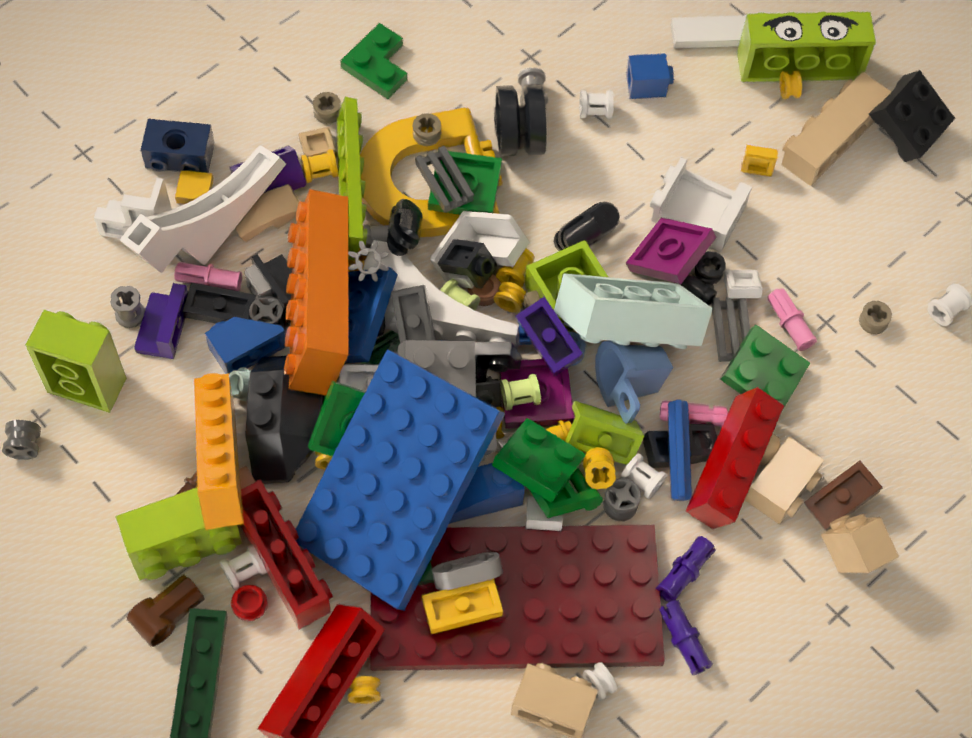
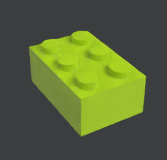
(76, 360)
(172, 535)

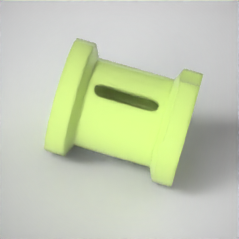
(458, 294)
(520, 392)

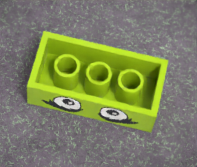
(815, 44)

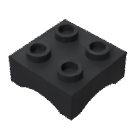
(913, 116)

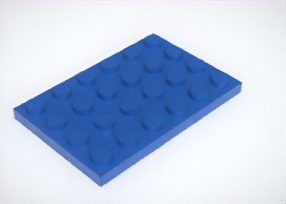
(397, 478)

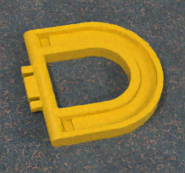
(397, 142)

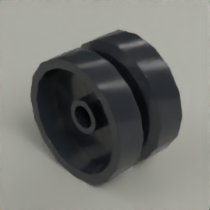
(520, 120)

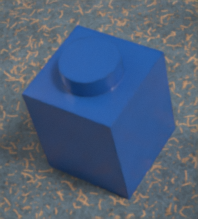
(648, 76)

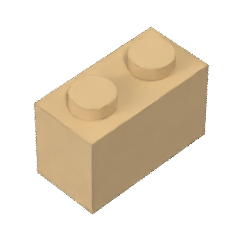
(785, 480)
(859, 544)
(554, 700)

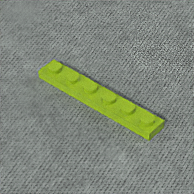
(350, 171)

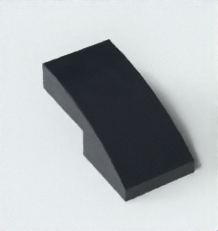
(701, 444)

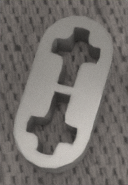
(467, 571)

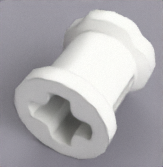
(596, 104)
(950, 304)
(644, 476)
(250, 556)

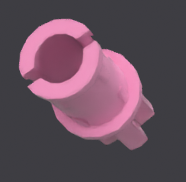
(208, 276)
(791, 319)

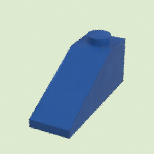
(488, 493)

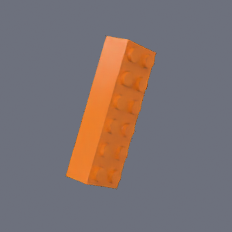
(317, 293)

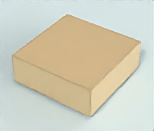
(317, 142)

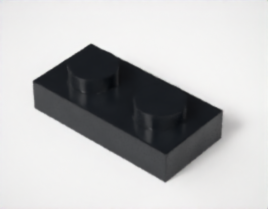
(216, 304)

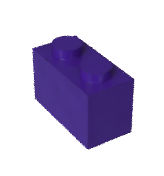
(549, 336)

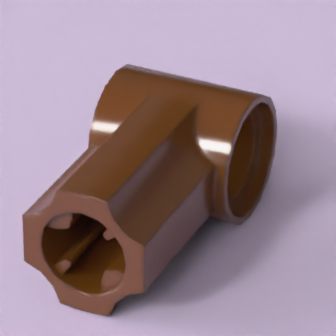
(158, 616)

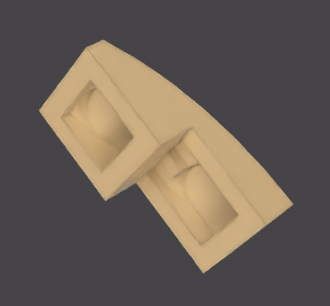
(272, 208)

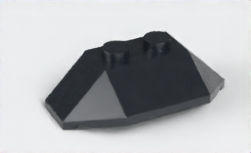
(278, 422)

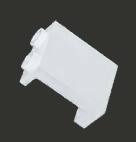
(700, 202)

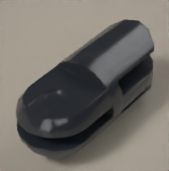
(588, 226)
(404, 227)

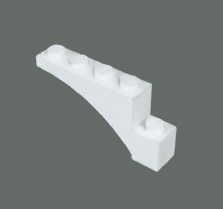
(206, 221)
(450, 318)

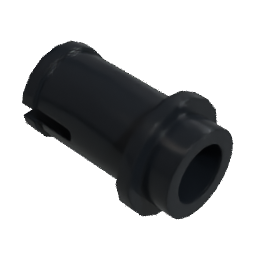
(700, 289)

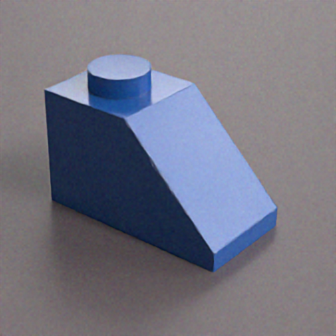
(243, 342)

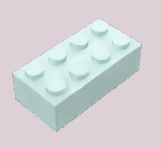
(632, 311)

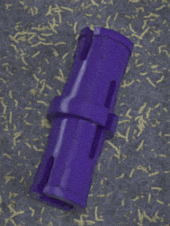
(686, 569)
(685, 637)

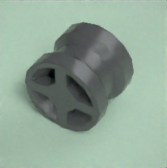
(266, 308)
(21, 439)
(624, 492)

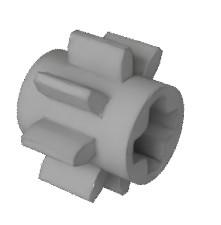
(377, 257)

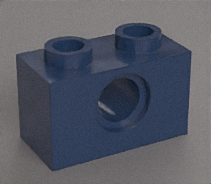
(165, 136)

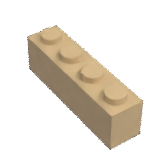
(834, 129)

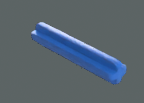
(679, 450)

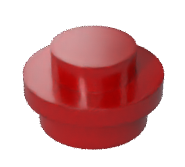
(249, 602)

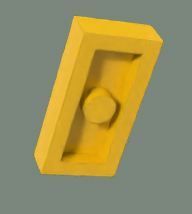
(462, 606)

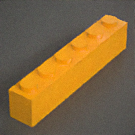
(217, 452)

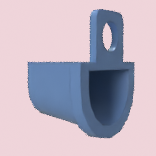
(630, 373)

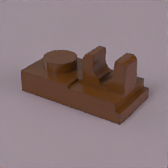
(843, 495)

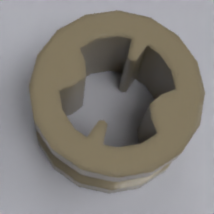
(328, 99)
(426, 120)
(883, 313)

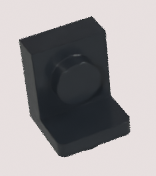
(470, 260)
(496, 357)

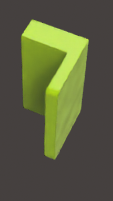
(606, 430)

